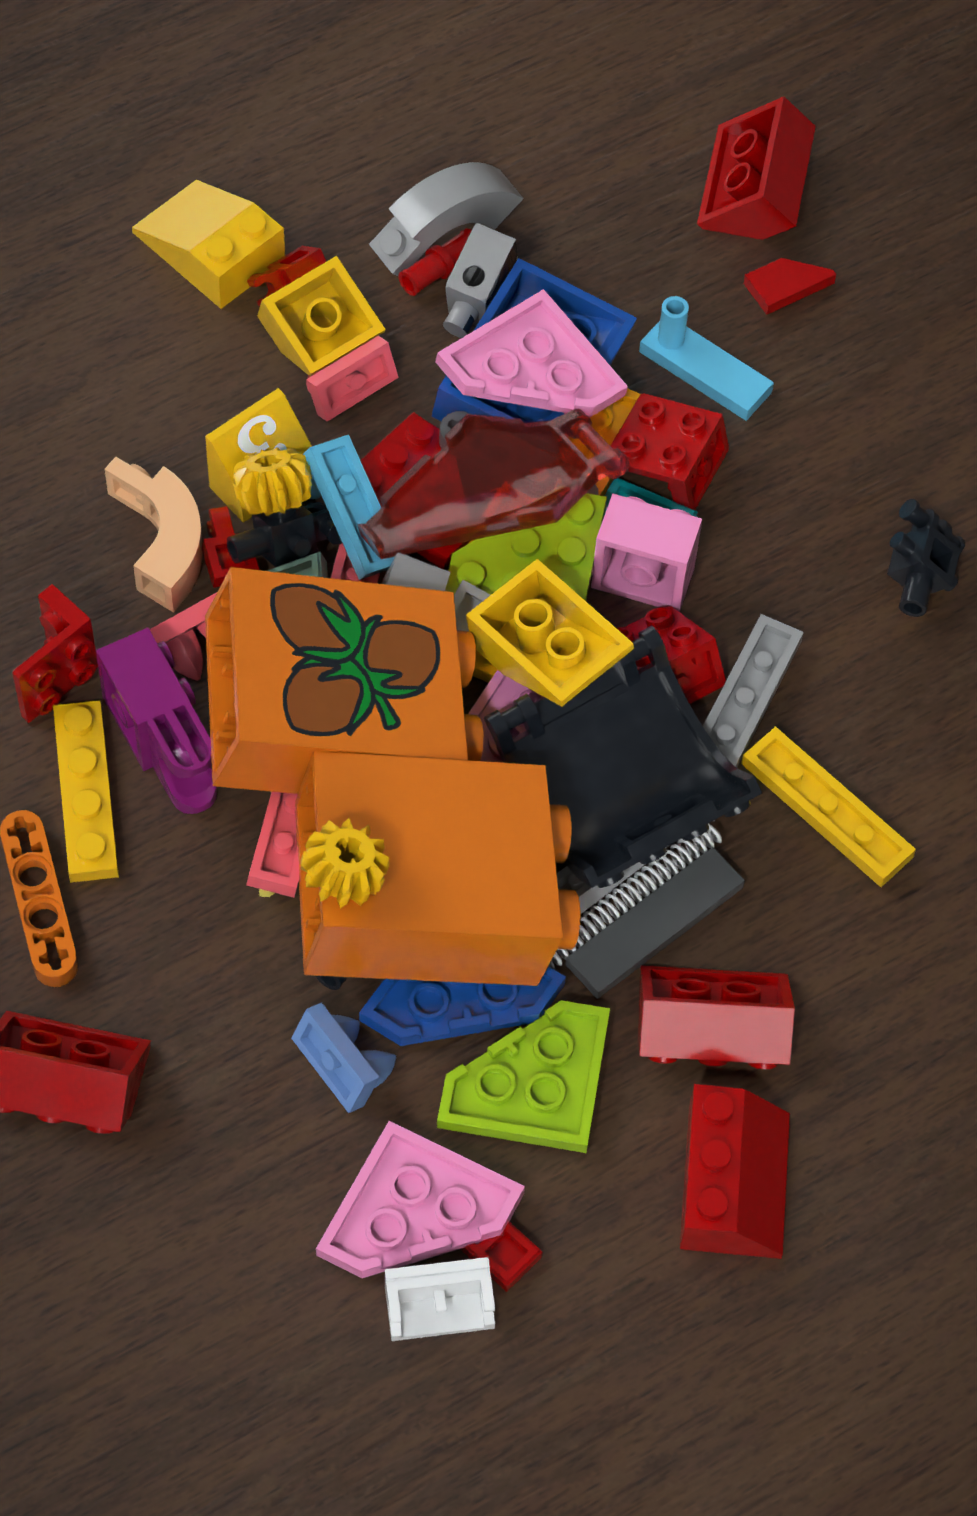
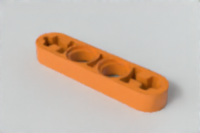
(34, 898)

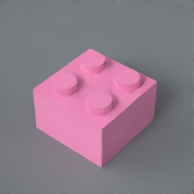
(645, 552)

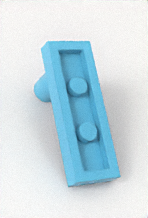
(703, 363)
(348, 497)

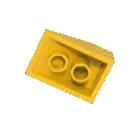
(213, 239)
(545, 635)

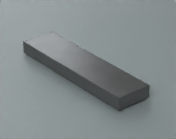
(654, 923)

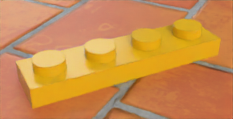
(85, 791)
(828, 806)

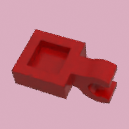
(288, 269)
(215, 547)

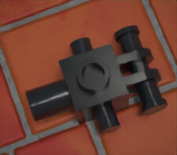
(285, 536)
(923, 558)

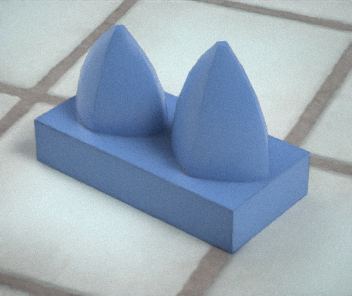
(330, 1049)

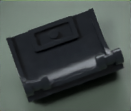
(625, 764)

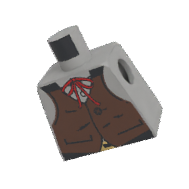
(477, 277)

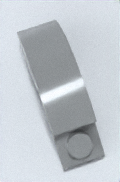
(440, 203)

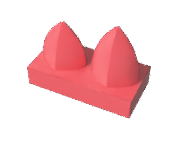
(352, 378)
(182, 640)

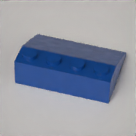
(597, 320)

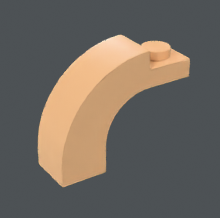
(176, 555)

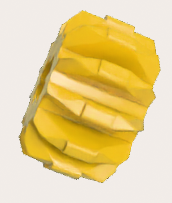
(272, 481)
(344, 863)

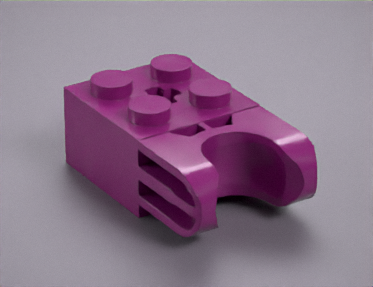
(158, 718)

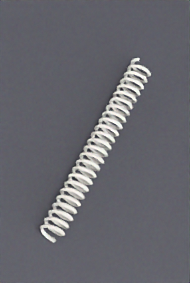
(693, 851)

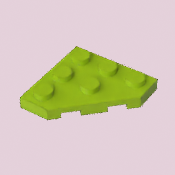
(561, 546)
(533, 1082)

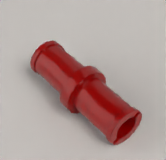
(434, 265)

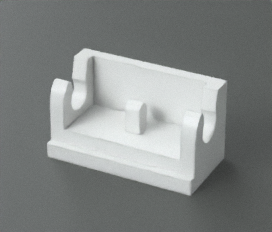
(439, 1299)

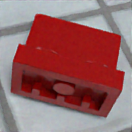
(674, 445)
(689, 649)
(62, 662)

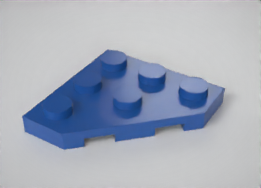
(438, 1010)

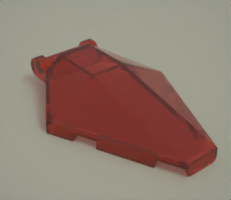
(492, 482)

